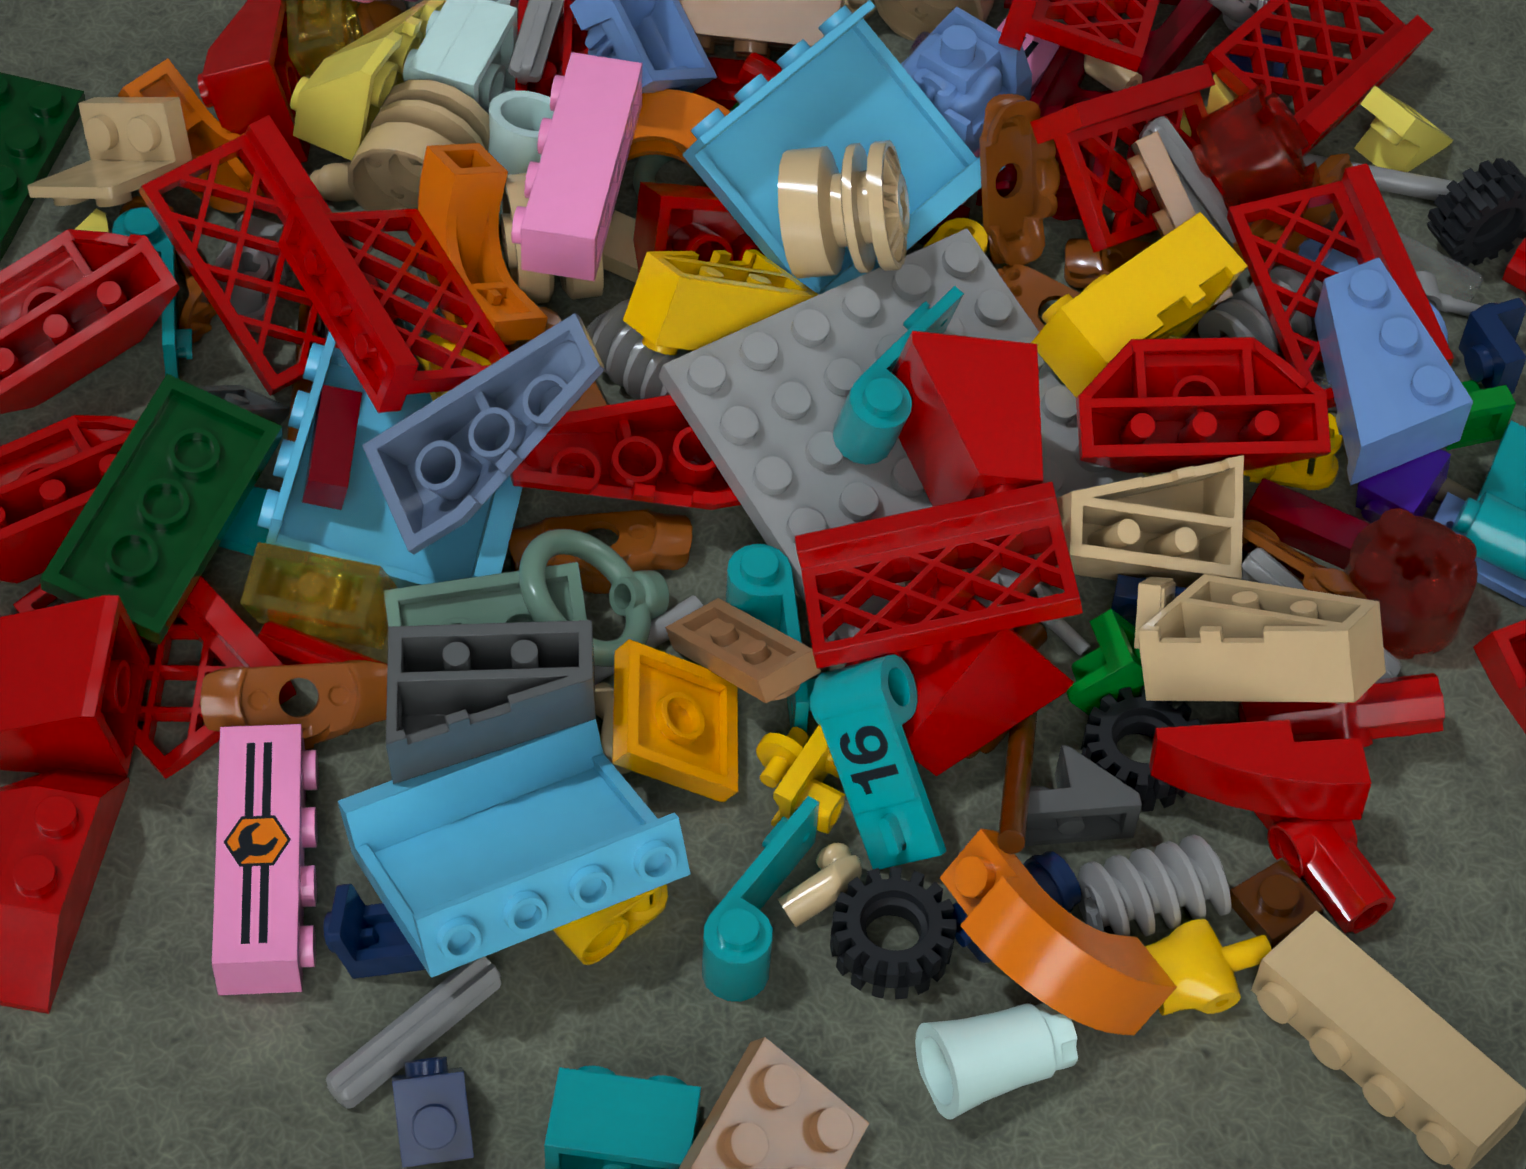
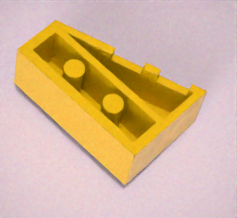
(1145, 298)
(699, 302)

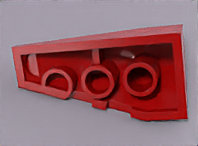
(627, 453)

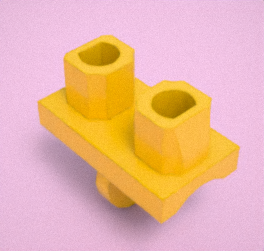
(801, 774)

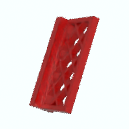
(1081, 35)
(1340, 92)
(1096, 127)
(281, 180)
(1368, 236)
(358, 310)
(931, 548)
(223, 637)

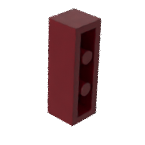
(332, 447)
(1305, 522)

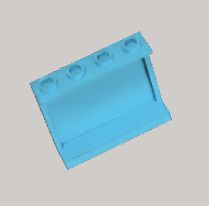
(832, 97)
(365, 525)
(509, 846)

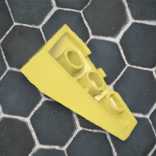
(351, 84)

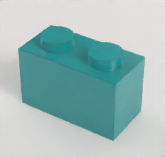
(620, 1121)

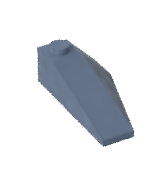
(468, 441)

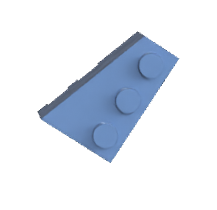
(1385, 373)

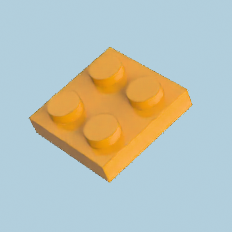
(675, 721)

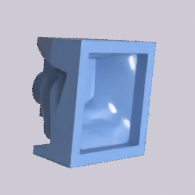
(650, 34)
(964, 68)

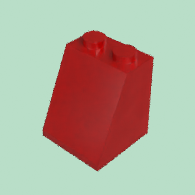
(971, 415)
(70, 687)
(972, 688)

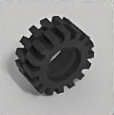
(1481, 212)
(1127, 717)
(891, 967)

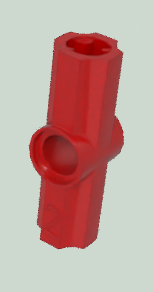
(1385, 710)
(1332, 866)

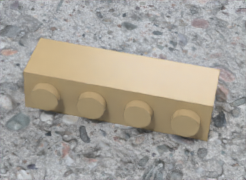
(1388, 1043)

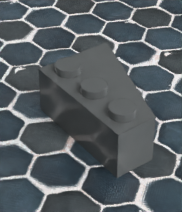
(482, 689)

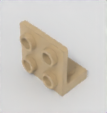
(127, 145)

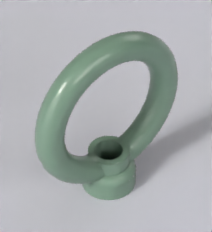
(632, 594)

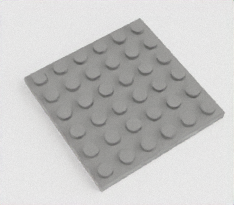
(775, 389)

